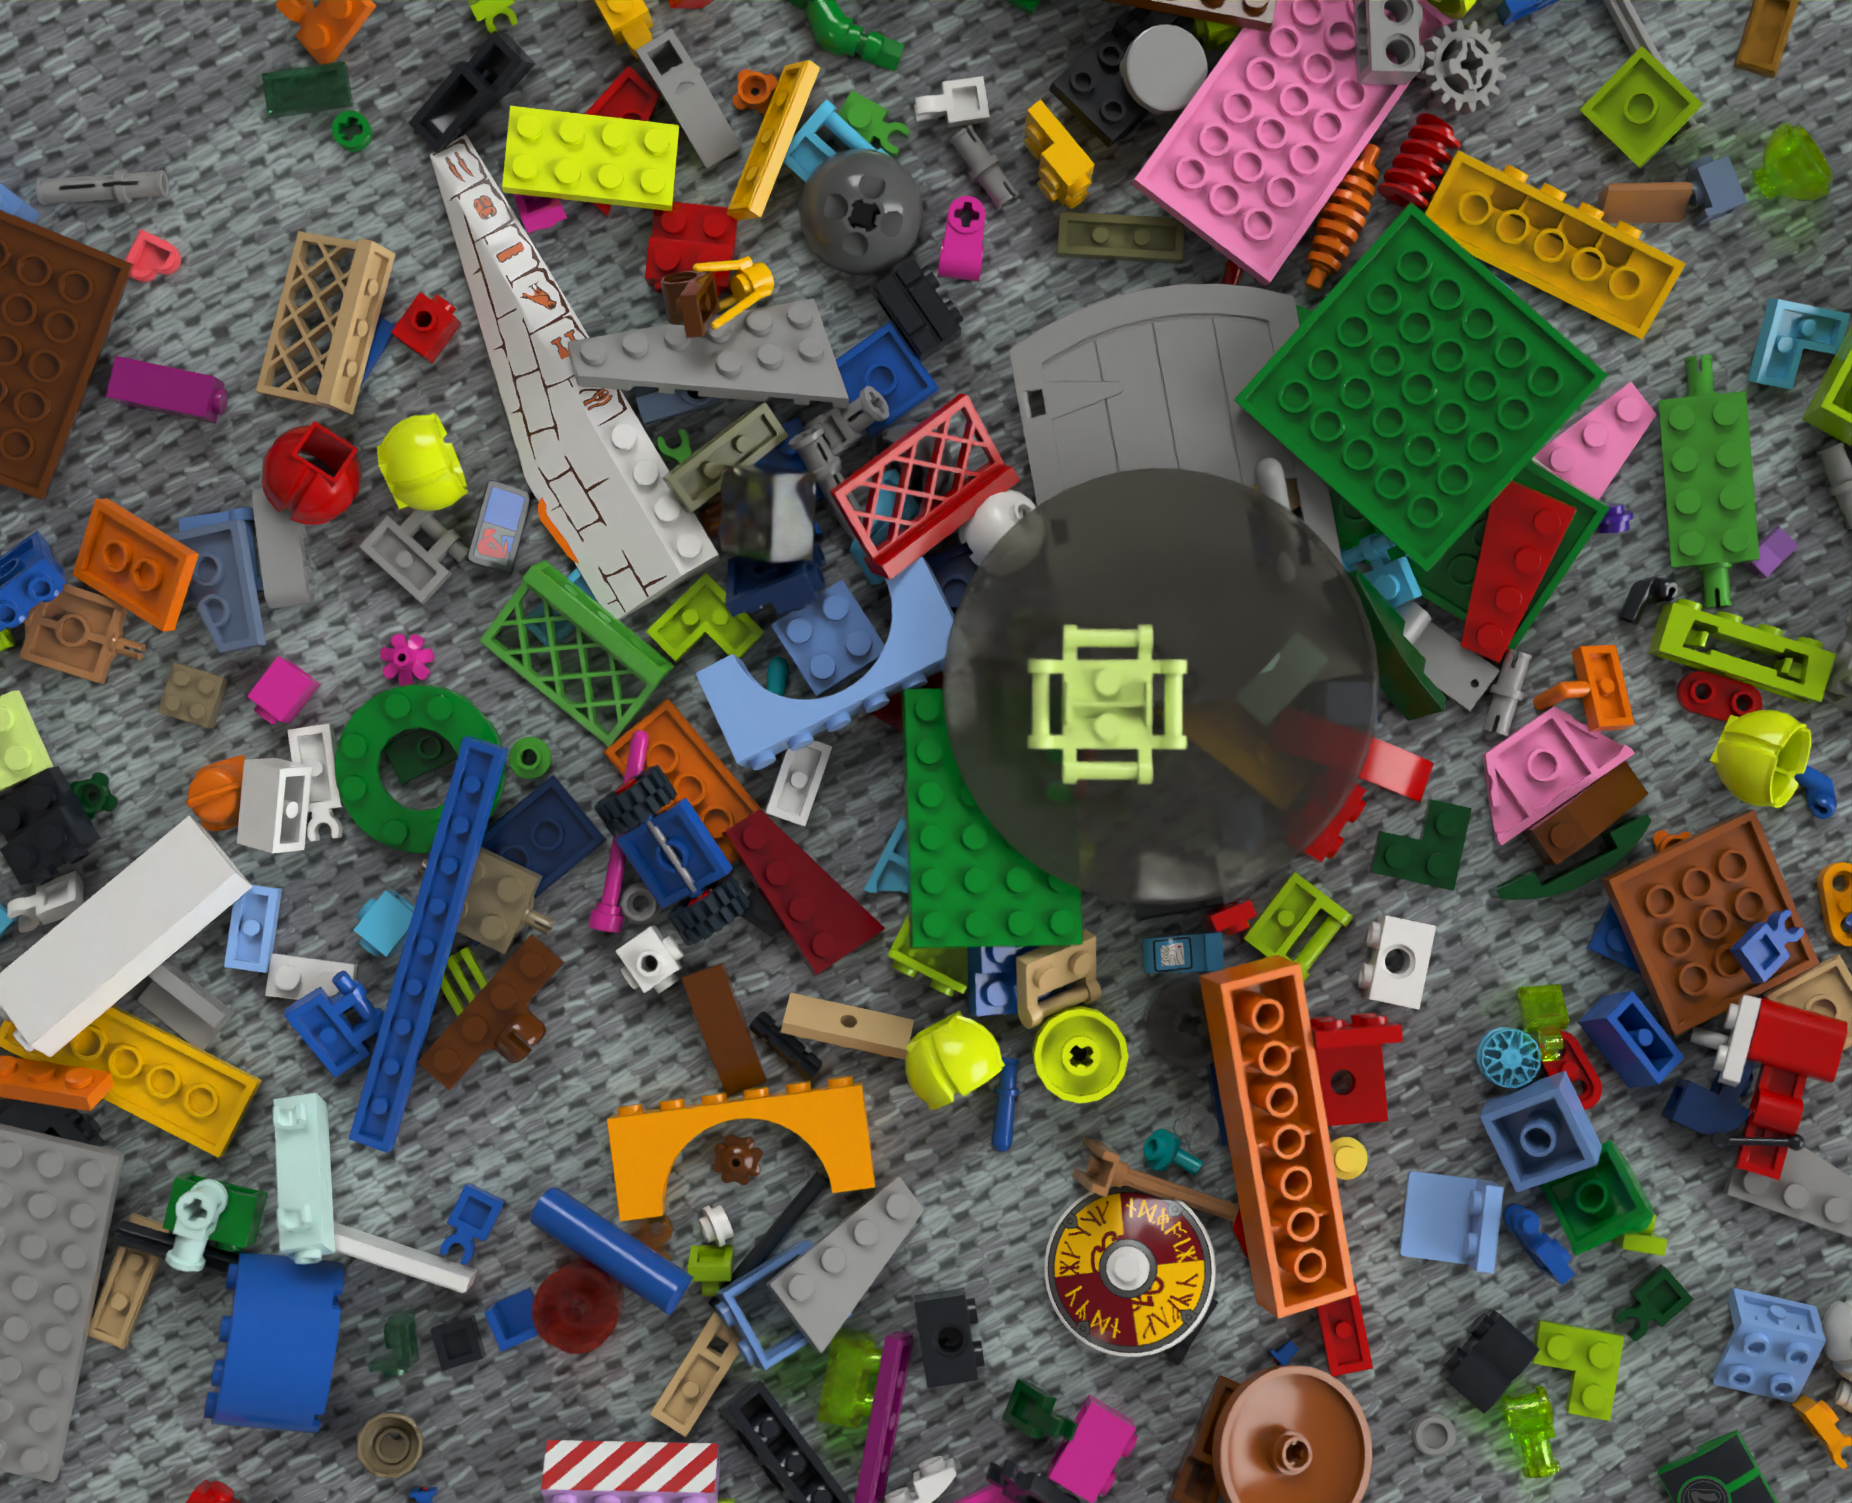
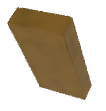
(1765, 36)

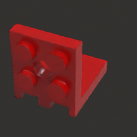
(1358, 1049)

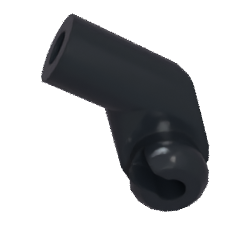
(1647, 592)

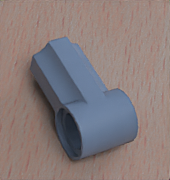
(662, 406)

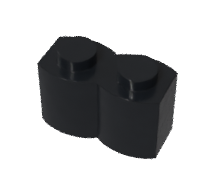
(1488, 1360)

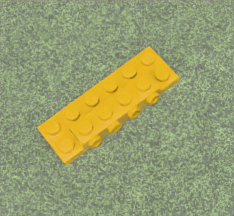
(1554, 243)

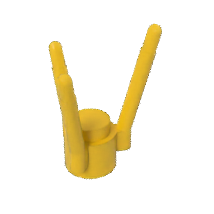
(748, 285)

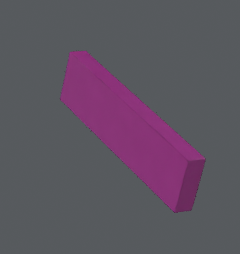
(884, 1417)

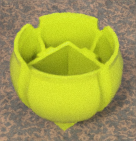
(420, 465)
(1762, 756)
(951, 1059)

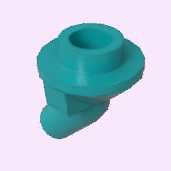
(1164, 1148)

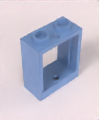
(733, 1316)

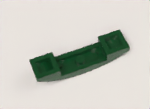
(1619, 842)

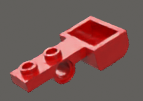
(1790, 1048)

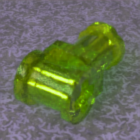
(1531, 1426)

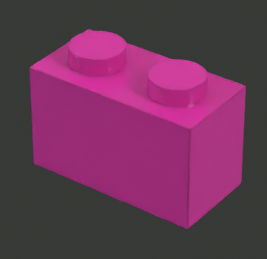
(1090, 1457)

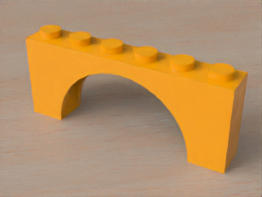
(650, 1140)

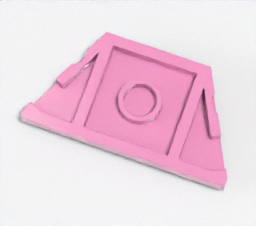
(1544, 768)

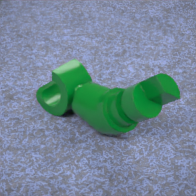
(840, 36)

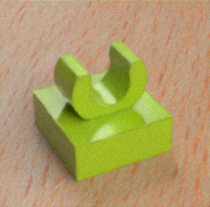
(489, 9)
(1643, 1242)
(711, 1266)

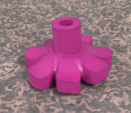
(414, 661)

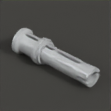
(820, 460)

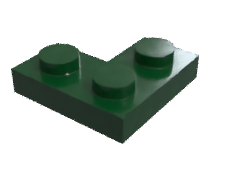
(1433, 857)

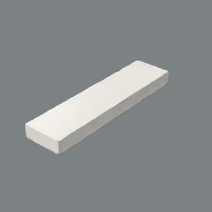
(403, 1259)

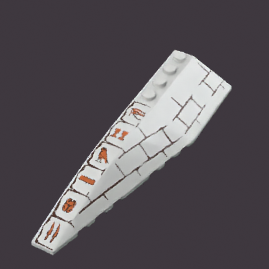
(573, 441)

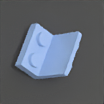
(1451, 1219)
(1770, 1346)

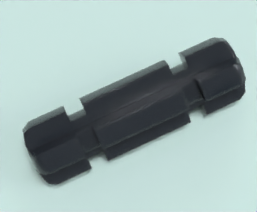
(785, 1045)

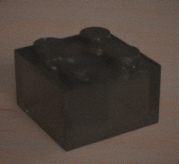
(768, 512)

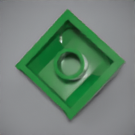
(1600, 1201)

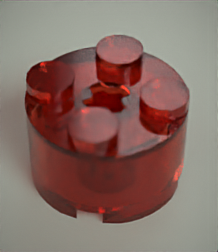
(565, 1325)

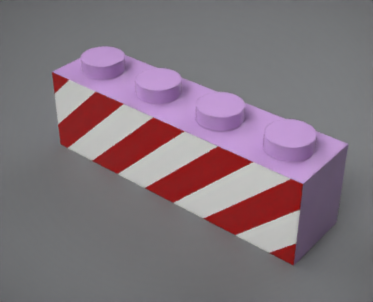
(630, 1472)

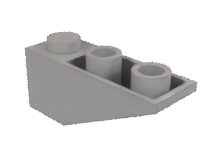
(688, 99)

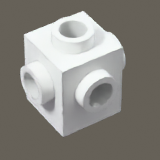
(635, 955)

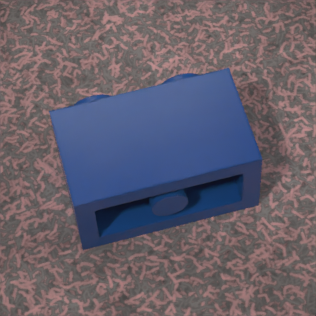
(1631, 1039)

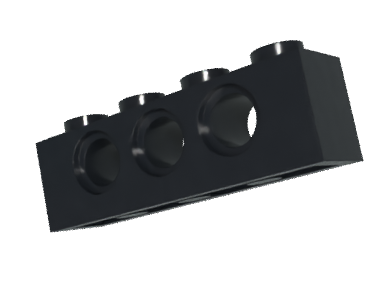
(780, 1447)

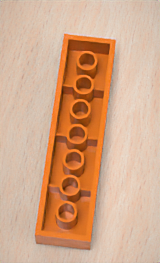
(1278, 1135)

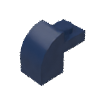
(1709, 1109)

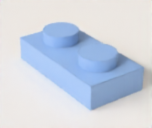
(253, 929)

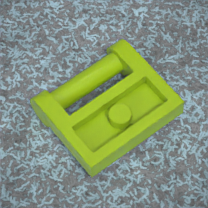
(1289, 915)

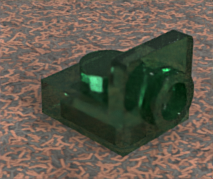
(401, 1337)

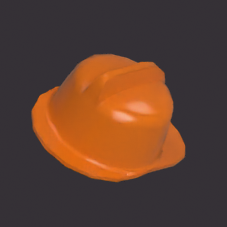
(217, 794)

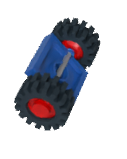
(673, 854)

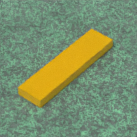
(773, 140)

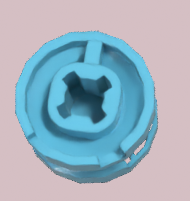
(1508, 1057)

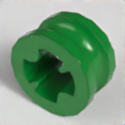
(345, 120)

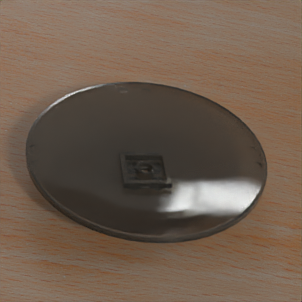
(1270, 695)

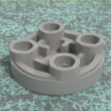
(1164, 68)

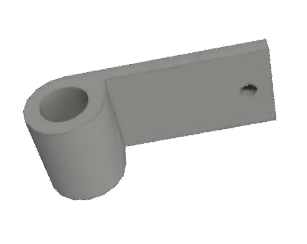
(1447, 663)

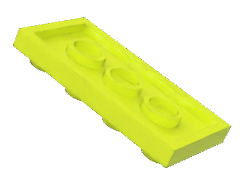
(590, 158)

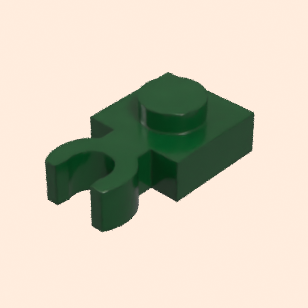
(1657, 1298)

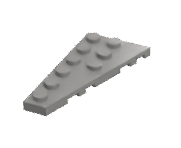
(751, 358)

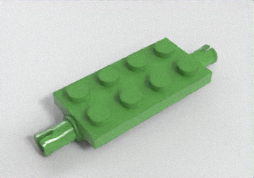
(1708, 480)

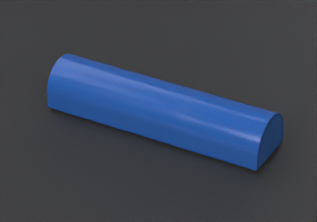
(611, 1249)

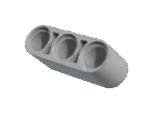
(281, 555)

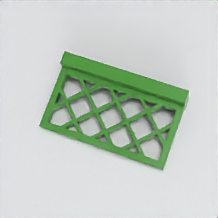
(589, 620)

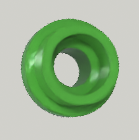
(542, 763)

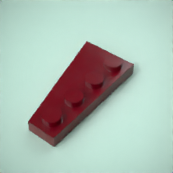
(804, 898)

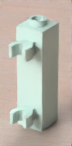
(303, 1178)

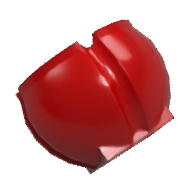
(302, 487)

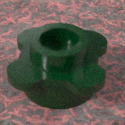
(98, 785)

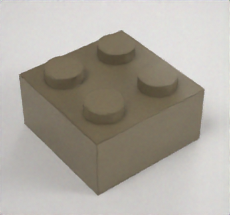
(193, 695)

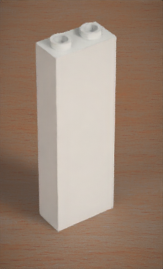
(118, 937)

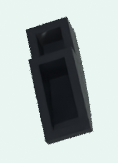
(471, 91)

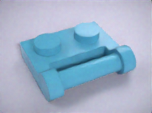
(809, 151)

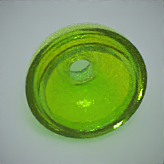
(1793, 166)

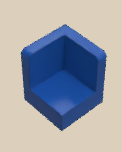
(512, 1319)

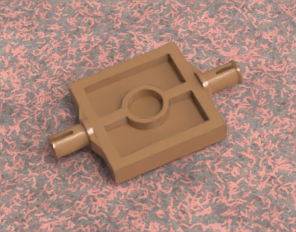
(78, 634)

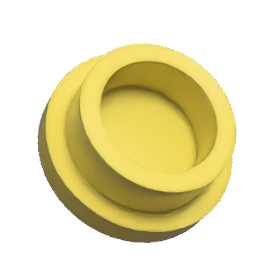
(1348, 1157)

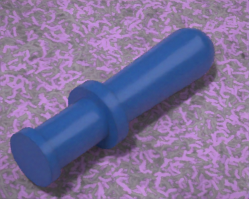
(1004, 1115)

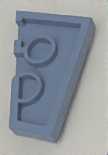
(225, 584)

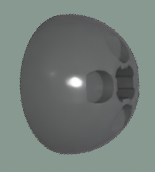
(828, 211)

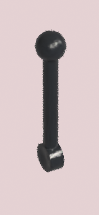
(1721, 1141)

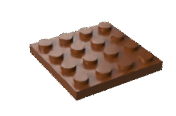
(1692, 907)

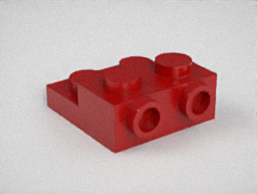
(690, 237)

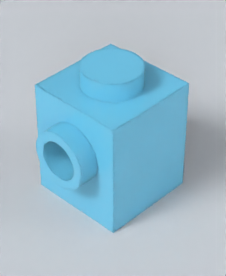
(384, 923)

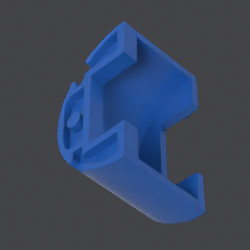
(277, 1344)

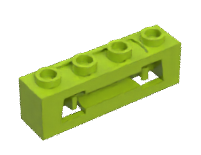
(1808, 672)

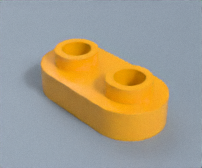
(1836, 904)

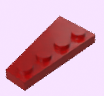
(1514, 555)

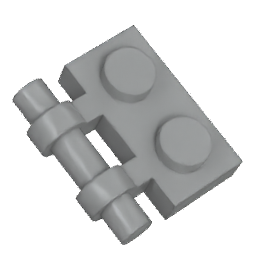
(407, 560)

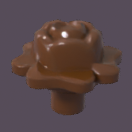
(737, 1159)

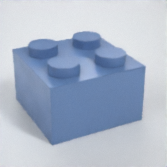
(830, 639)
(1541, 1131)

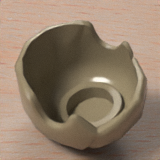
(385, 1455)

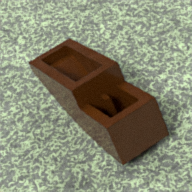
(724, 1028)
(1195, 1474)

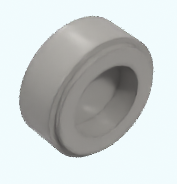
(1433, 1434)

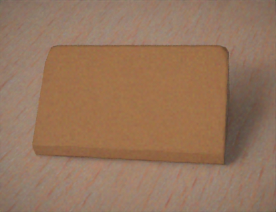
(1645, 202)

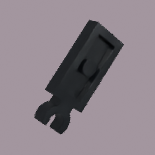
(1026, 1487)

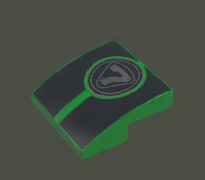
(1717, 1474)

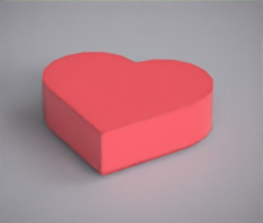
(152, 257)

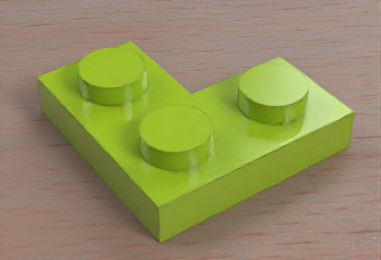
(702, 612)
(1594, 1364)

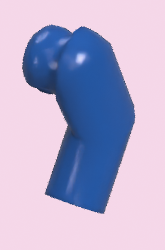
(1819, 792)

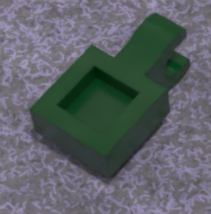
(1032, 1413)

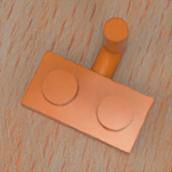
(1599, 686)

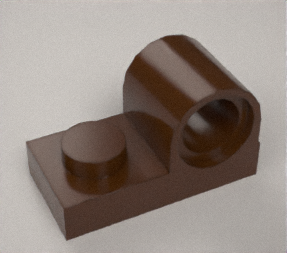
(691, 300)

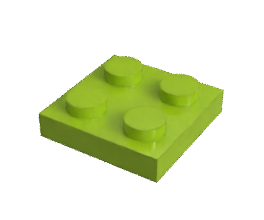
(1641, 107)

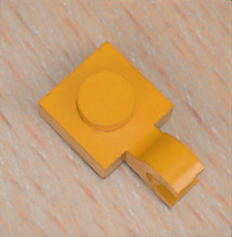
(1821, 1422)

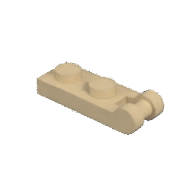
(697, 1377)

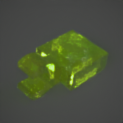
(1544, 1012)

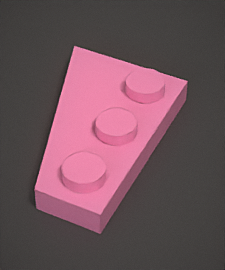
(1599, 442)

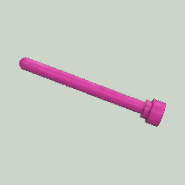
(608, 913)

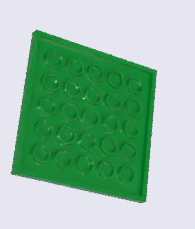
(1420, 387)

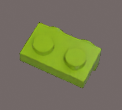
(944, 965)

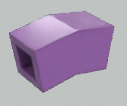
(1772, 551)

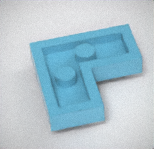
(1785, 333)

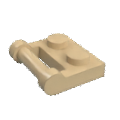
(1051, 969)

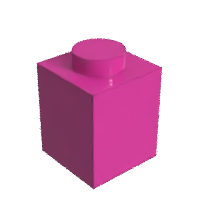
(282, 691)

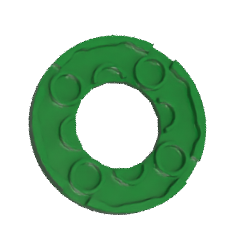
(361, 750)

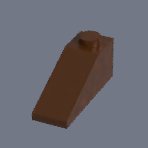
(1585, 815)

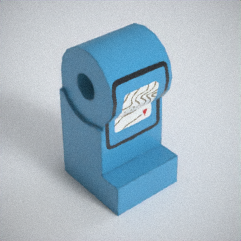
(1183, 953)

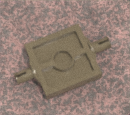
(499, 902)

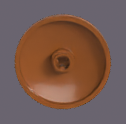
(1292, 1440)

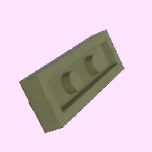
(1120, 237)
(738, 444)

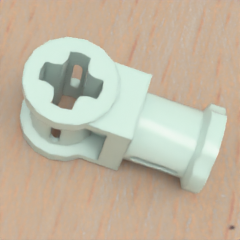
(196, 1219)

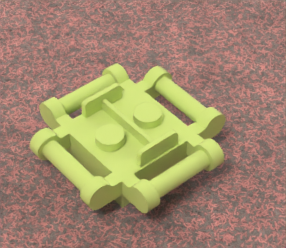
(1106, 704)

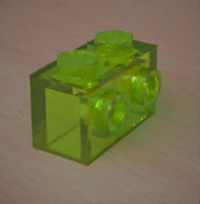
(846, 1378)

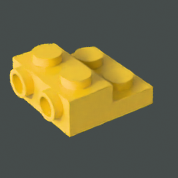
(1063, 164)

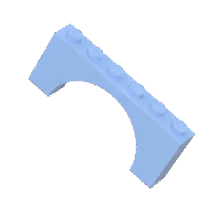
(764, 724)

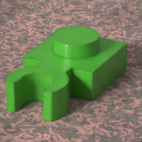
(868, 121)

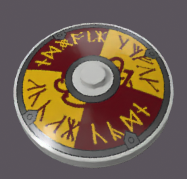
(1130, 1271)

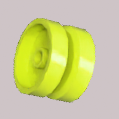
(1086, 1078)

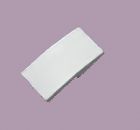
(929, 1482)

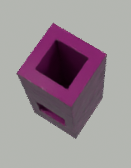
(167, 390)

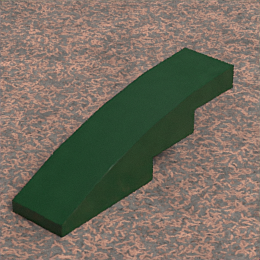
(1397, 659)

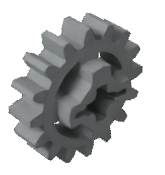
(1467, 68)

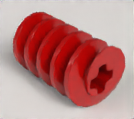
(1419, 162)

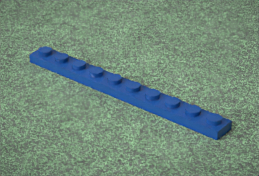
(428, 943)

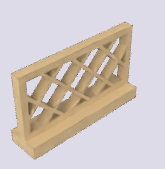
(351, 326)

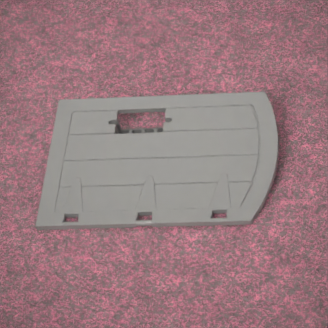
(1156, 387)

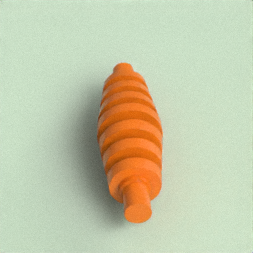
(1343, 218)

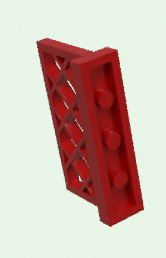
(935, 520)

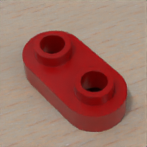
(1720, 696)
(1577, 1068)

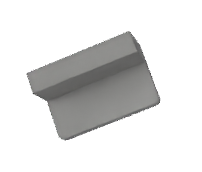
(184, 1005)

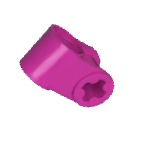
(963, 246)

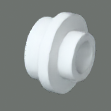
(715, 1225)

